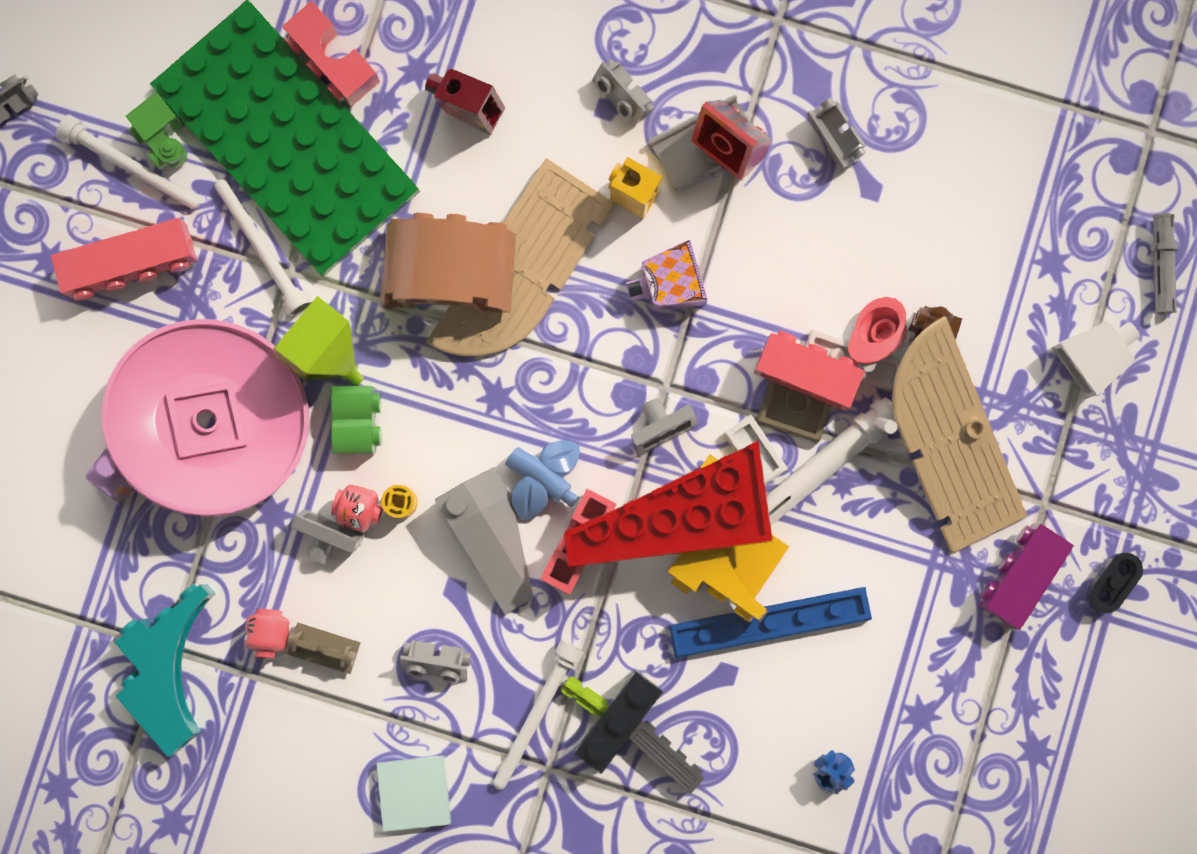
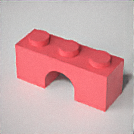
(349, 76)
(557, 569)

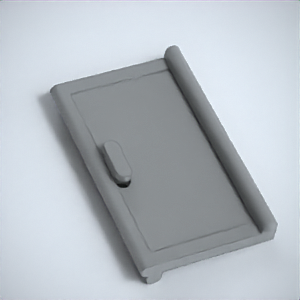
(680, 157)

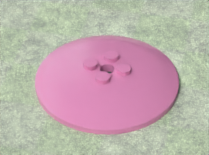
(194, 371)

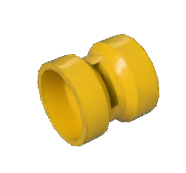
(404, 502)

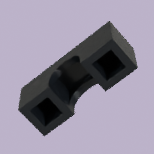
(618, 721)

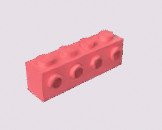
(124, 259)

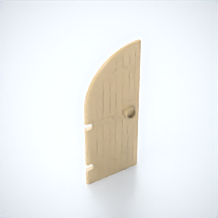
(549, 244)
(960, 456)

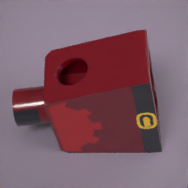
(467, 99)

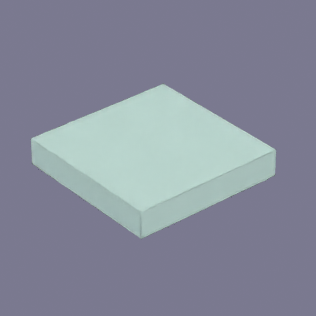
(413, 793)

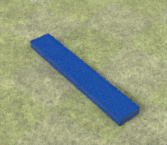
(780, 621)

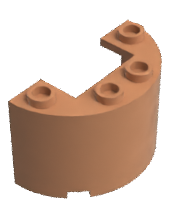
(448, 263)

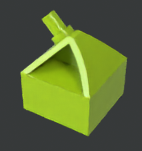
(319, 345)

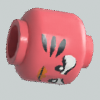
(356, 508)
(266, 633)

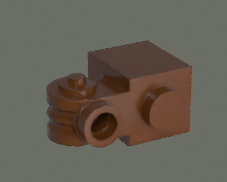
(926, 316)

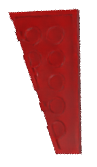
(695, 513)

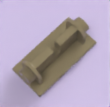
(323, 648)

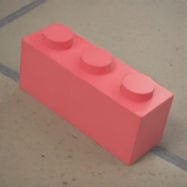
(809, 370)

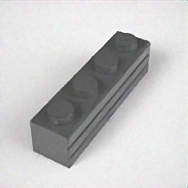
(671, 761)

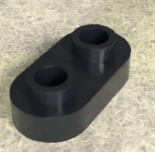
(1116, 585)

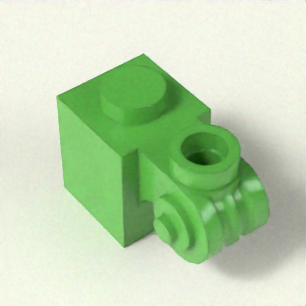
(154, 124)

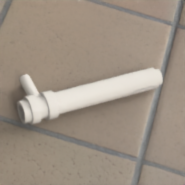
(865, 430)

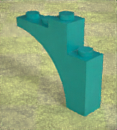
(157, 650)

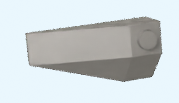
(488, 530)

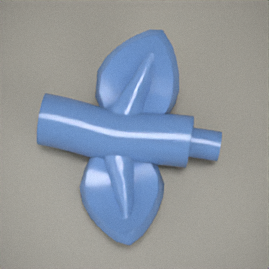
(543, 477)

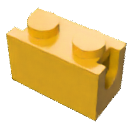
(634, 186)

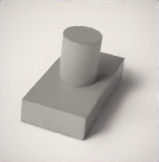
(662, 426)
(326, 535)

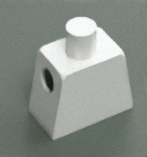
(1097, 355)

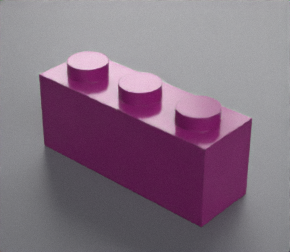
(1025, 575)

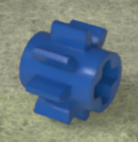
(834, 772)

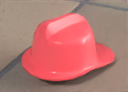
(878, 330)

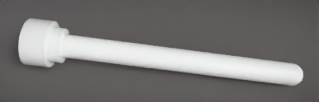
(72, 131)
(294, 299)
(566, 657)

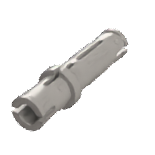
(1164, 263)

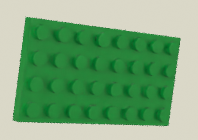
(285, 138)

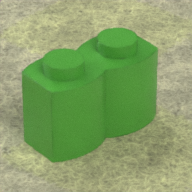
(354, 419)

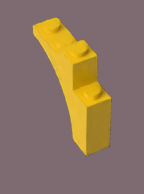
(715, 570)

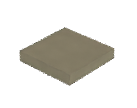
(793, 412)

